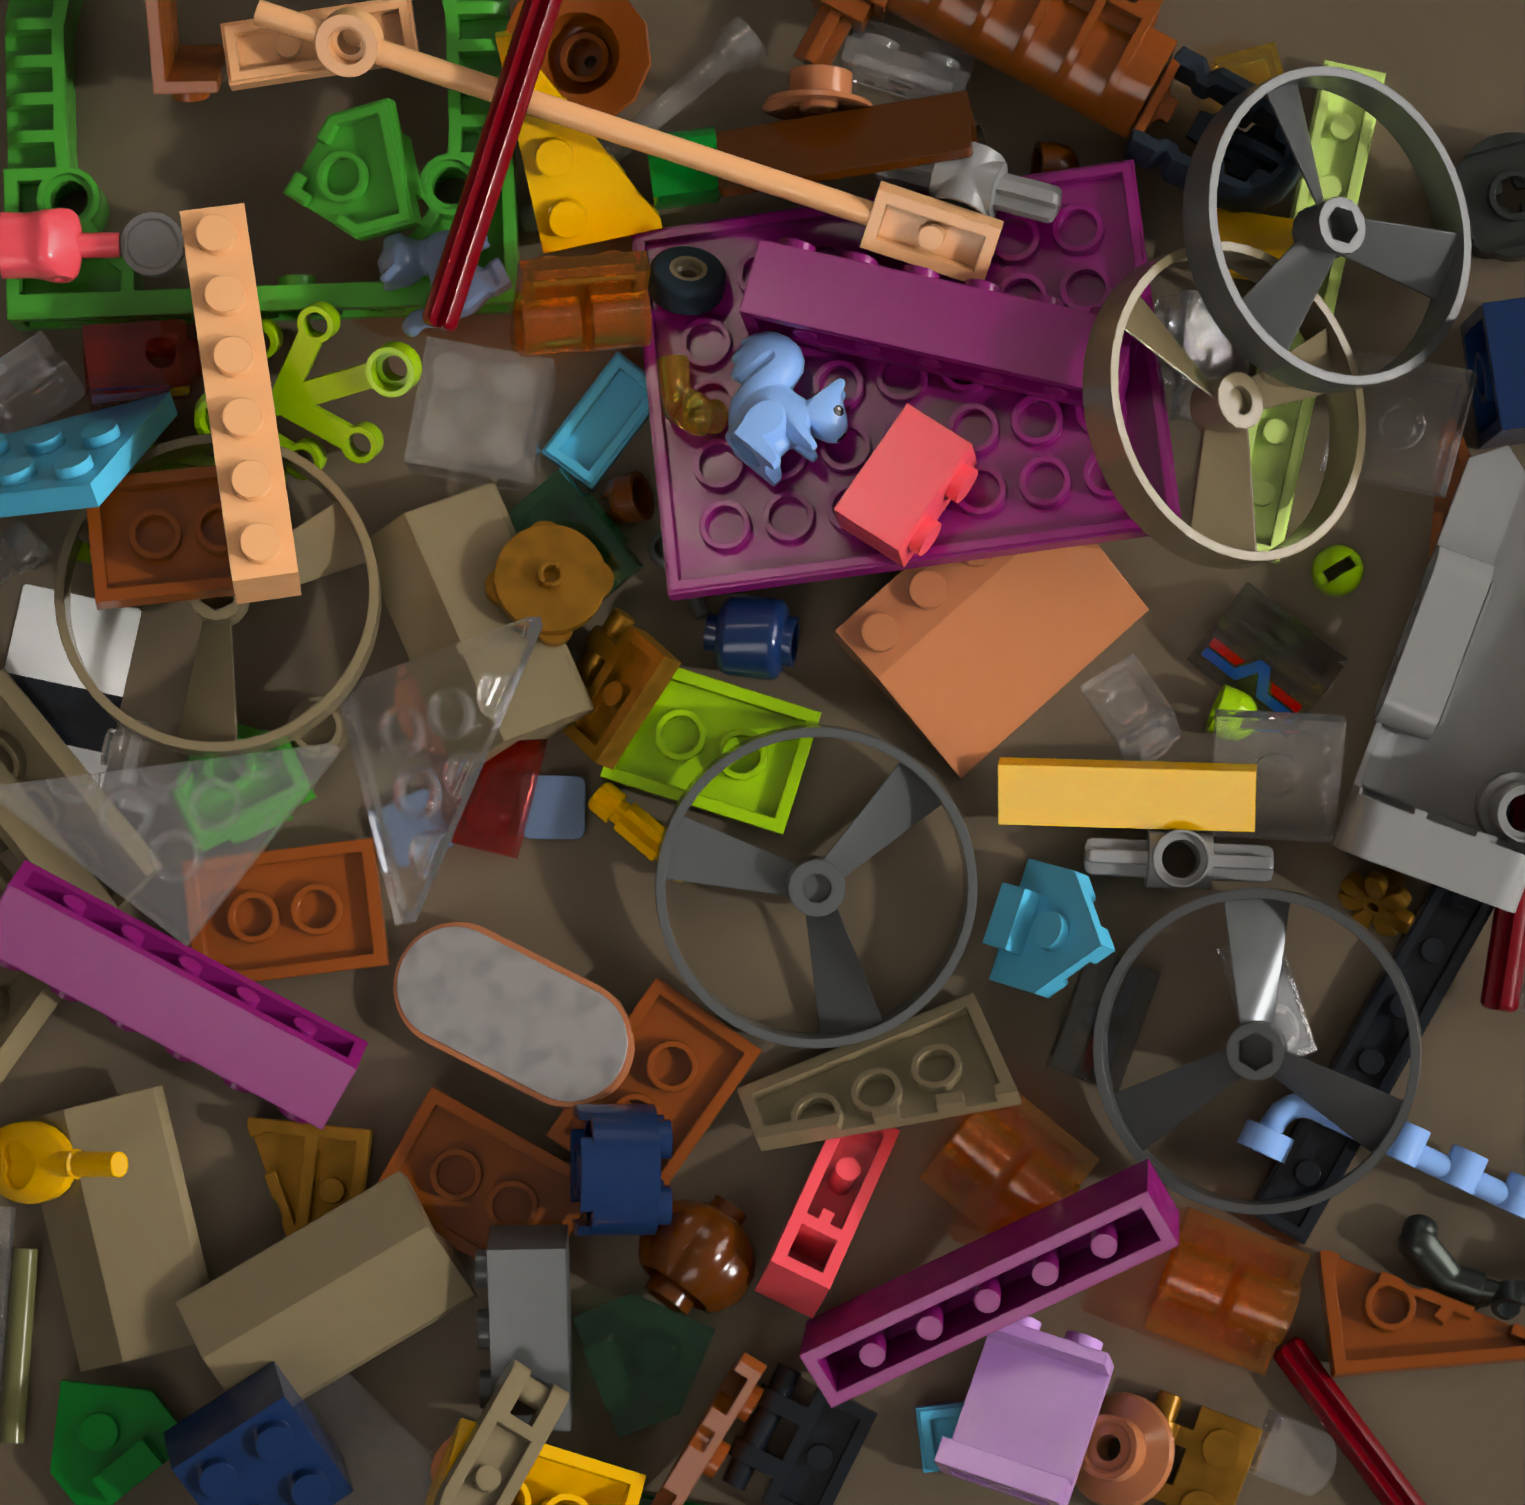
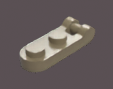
(501, 1445)

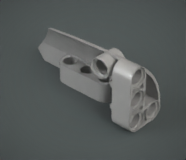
(1455, 706)

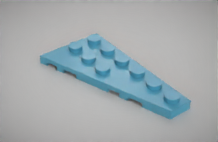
(79, 457)

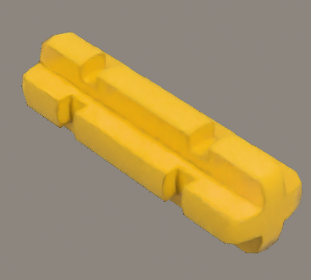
(630, 820)

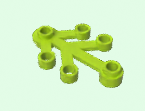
(298, 398)

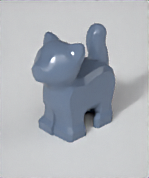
(409, 259)

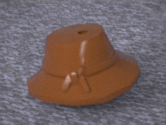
(599, 30)

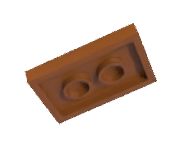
(160, 540)
(302, 914)
(681, 1065)
(479, 1174)

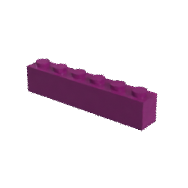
(923, 321)
(175, 996)
(990, 1283)

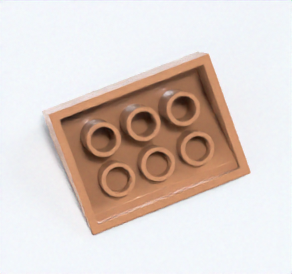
(987, 641)

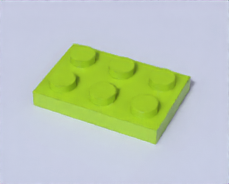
(696, 724)

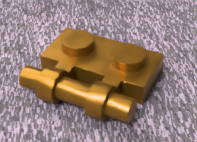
(624, 678)
(1213, 1458)

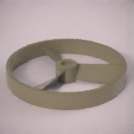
(1223, 409)
(208, 727)

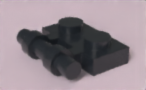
(817, 1453)

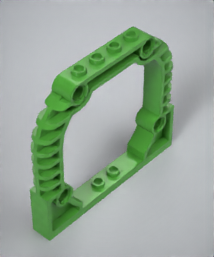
(107, 291)

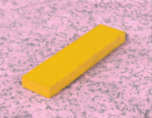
(1127, 794)

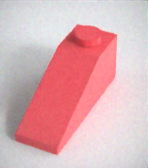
(825, 1220)

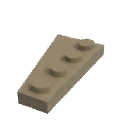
(913, 1074)

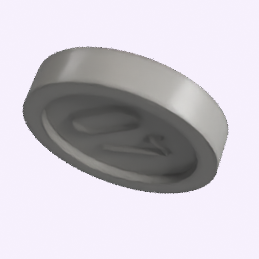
(152, 244)

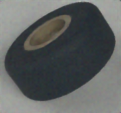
(686, 280)

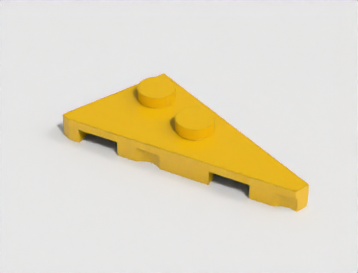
(575, 183)

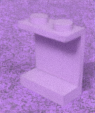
(1029, 1413)

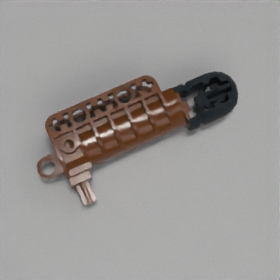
(1099, 63)

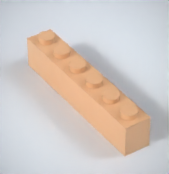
(240, 404)

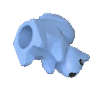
(769, 416)

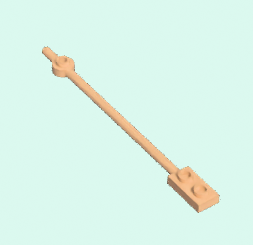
(896, 223)

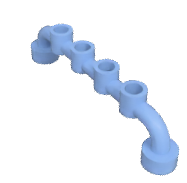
(1458, 1169)

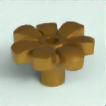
(1378, 901)

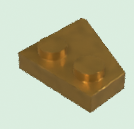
(311, 1167)

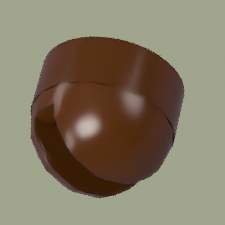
(1052, 157)
(629, 498)

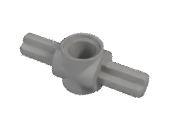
(981, 186)
(1212, 859)

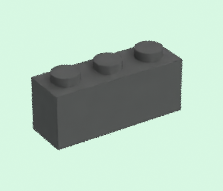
(526, 1309)

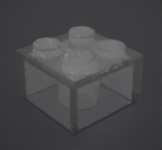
(480, 415)

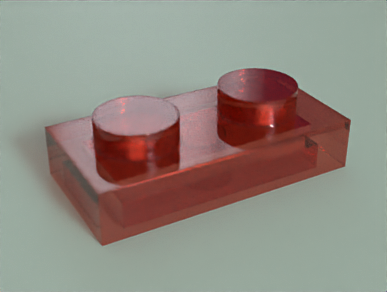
(502, 800)

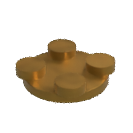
(550, 576)

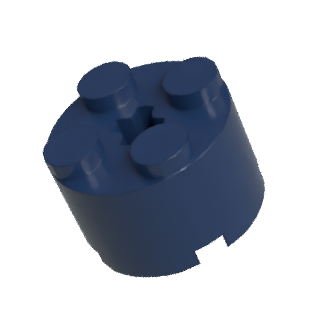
(619, 1169)

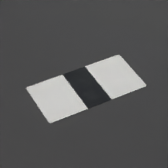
(47, 678)

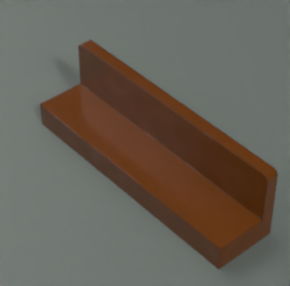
(857, 140)

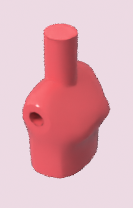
(50, 245)

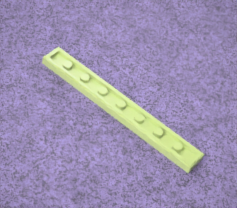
(1340, 145)

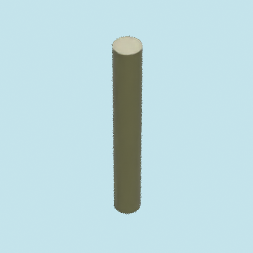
(18, 1344)

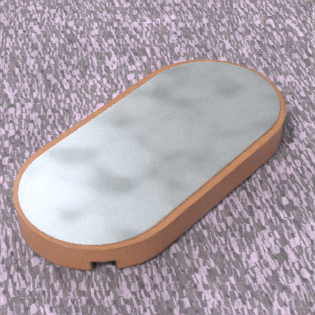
(514, 1014)

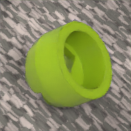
(1346, 581)
(1229, 699)

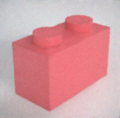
(907, 486)

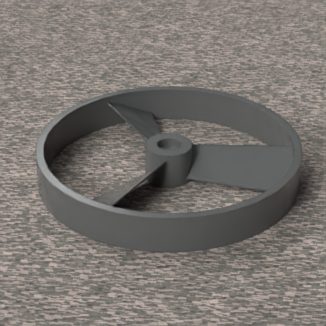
(1420, 258)
(816, 888)
(1255, 1051)

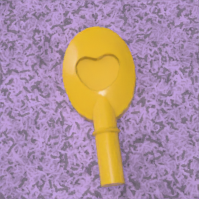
(42, 1164)

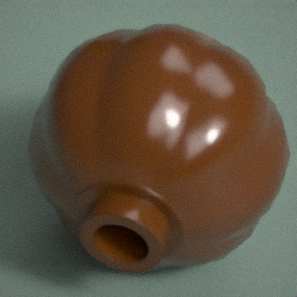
(699, 1258)

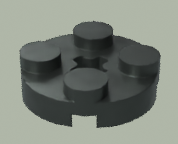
(1481, 173)

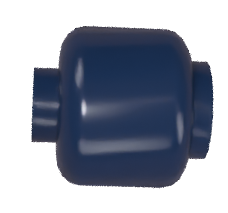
(752, 636)

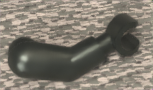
(1444, 1274)

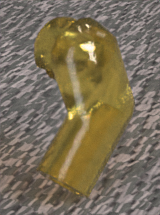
(685, 405)

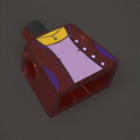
(119, 365)

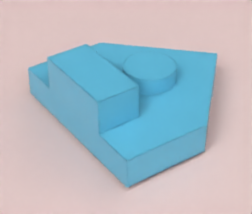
(1045, 929)

